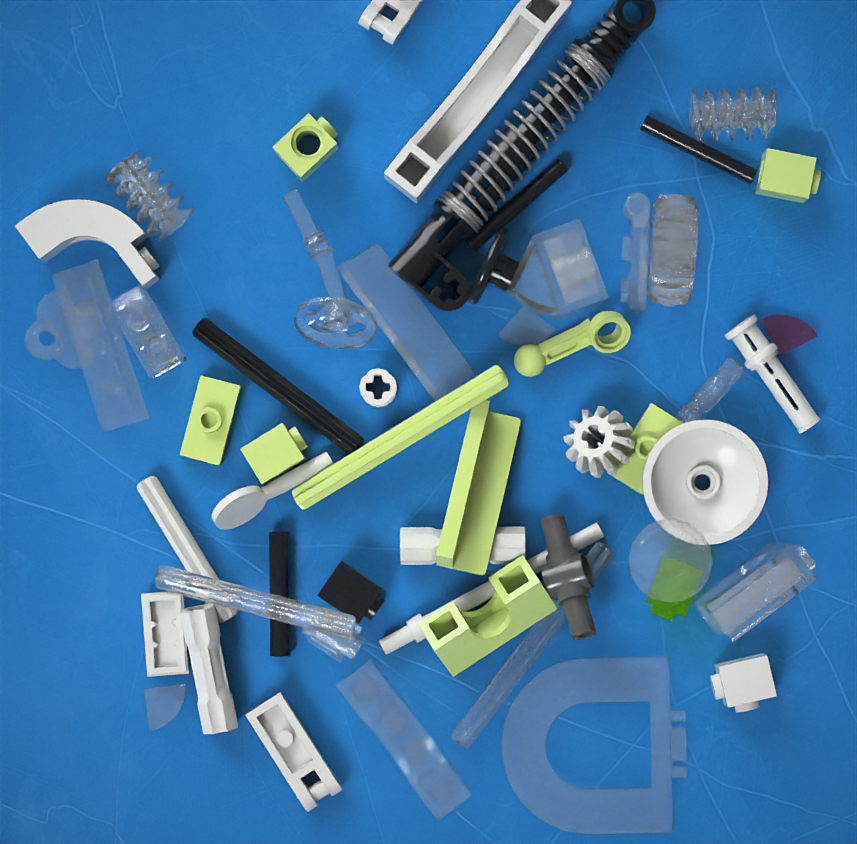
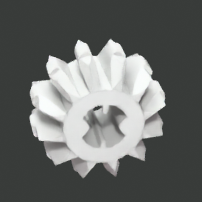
(608, 453)

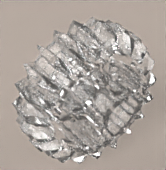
(672, 250)

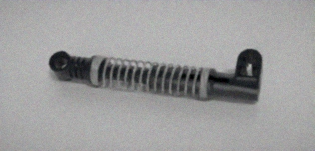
(511, 154)

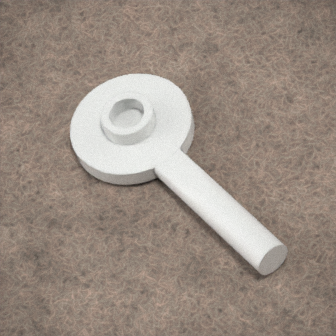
(249, 501)

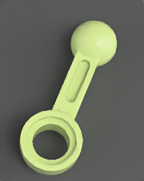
(532, 359)

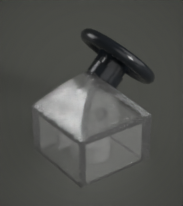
(552, 278)

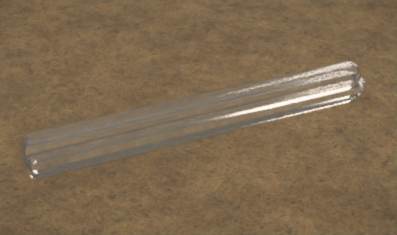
(255, 602)

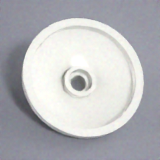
(734, 473)

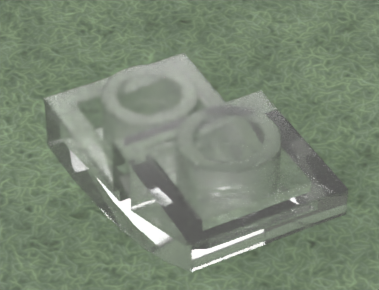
(147, 332)

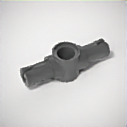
(568, 577)

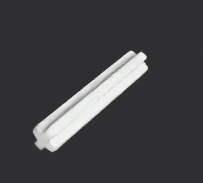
(179, 535)

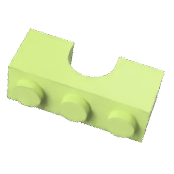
(466, 637)

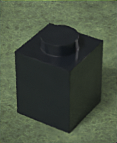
(352, 592)

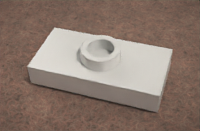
(164, 634)

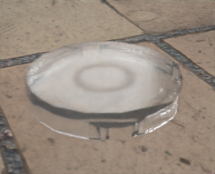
(670, 560)

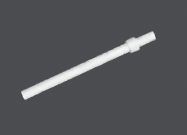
(480, 594)

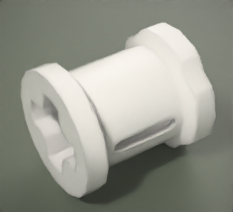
(387, 396)

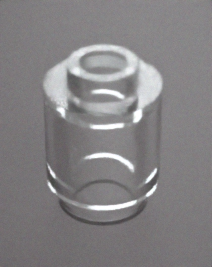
(336, 646)

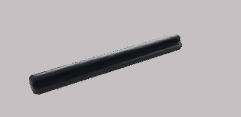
(277, 386)

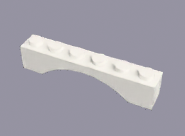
(475, 96)

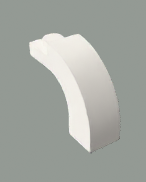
(71, 221)

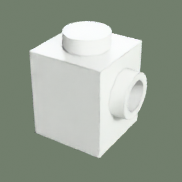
(743, 682)

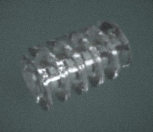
(732, 114)
(148, 195)

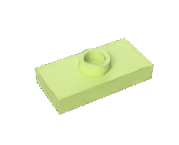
(210, 420)
(646, 433)

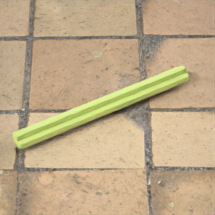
(400, 437)

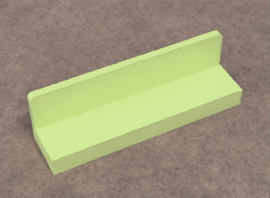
(478, 490)

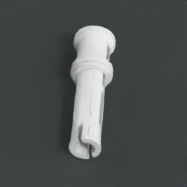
(802, 416)

